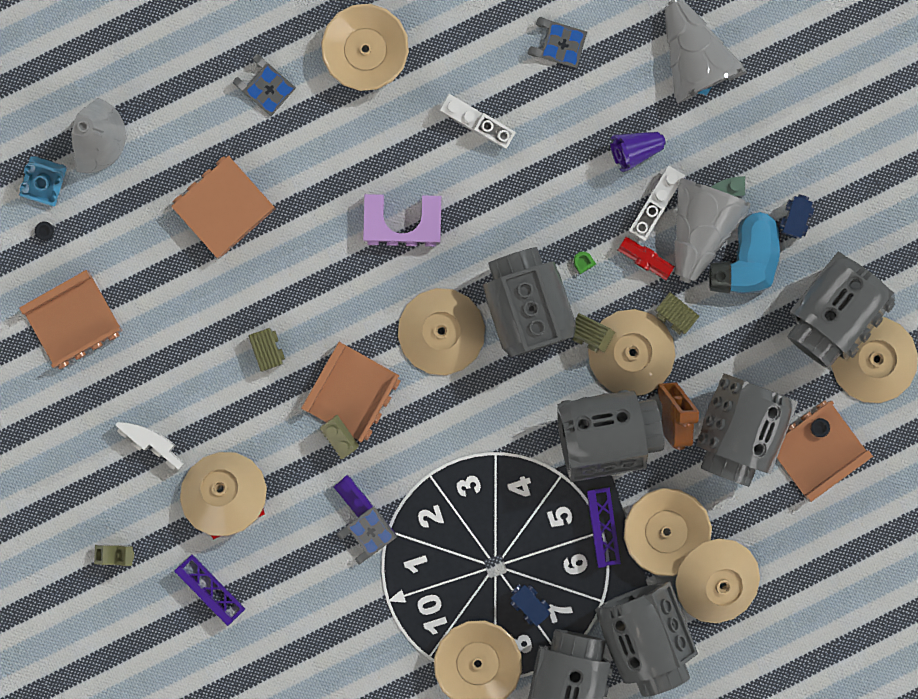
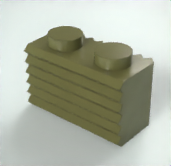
(676, 313)
(592, 333)
(266, 349)
(339, 437)

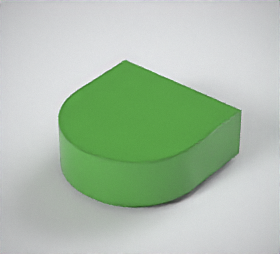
(583, 262)

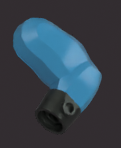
(756, 258)

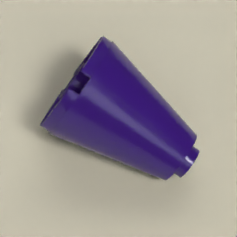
(635, 148)

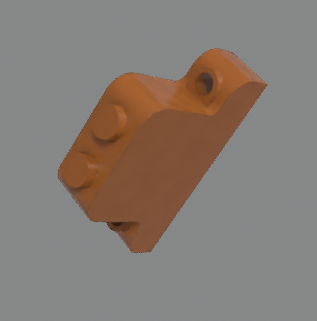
(677, 415)

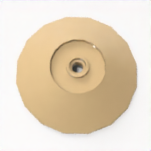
(361, 27)
(438, 352)
(653, 356)
(881, 380)
(228, 510)
(661, 510)
(706, 569)
(483, 642)

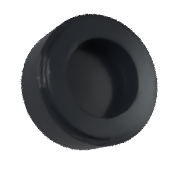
(44, 231)
(820, 427)

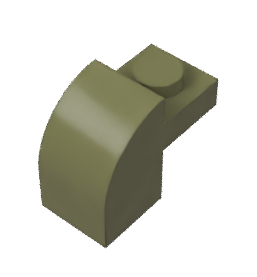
(114, 555)

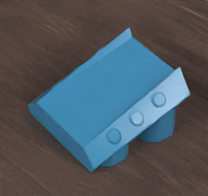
(42, 180)

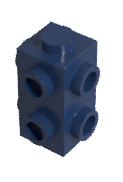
(799, 211)
(525, 599)

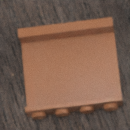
(222, 206)
(71, 319)
(353, 390)
(821, 461)

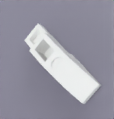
(477, 121)
(656, 203)
(145, 437)

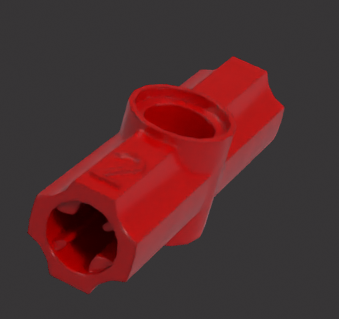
(646, 258)

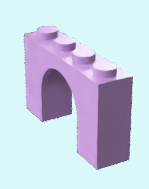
(426, 232)

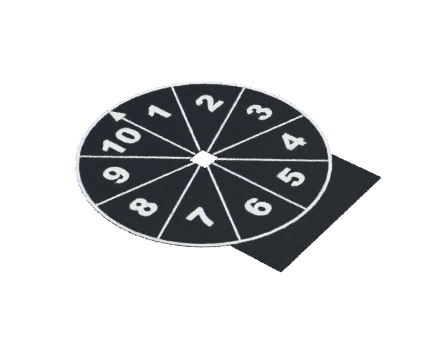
(509, 509)

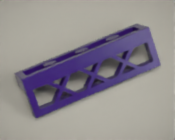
(353, 496)
(596, 529)
(206, 597)

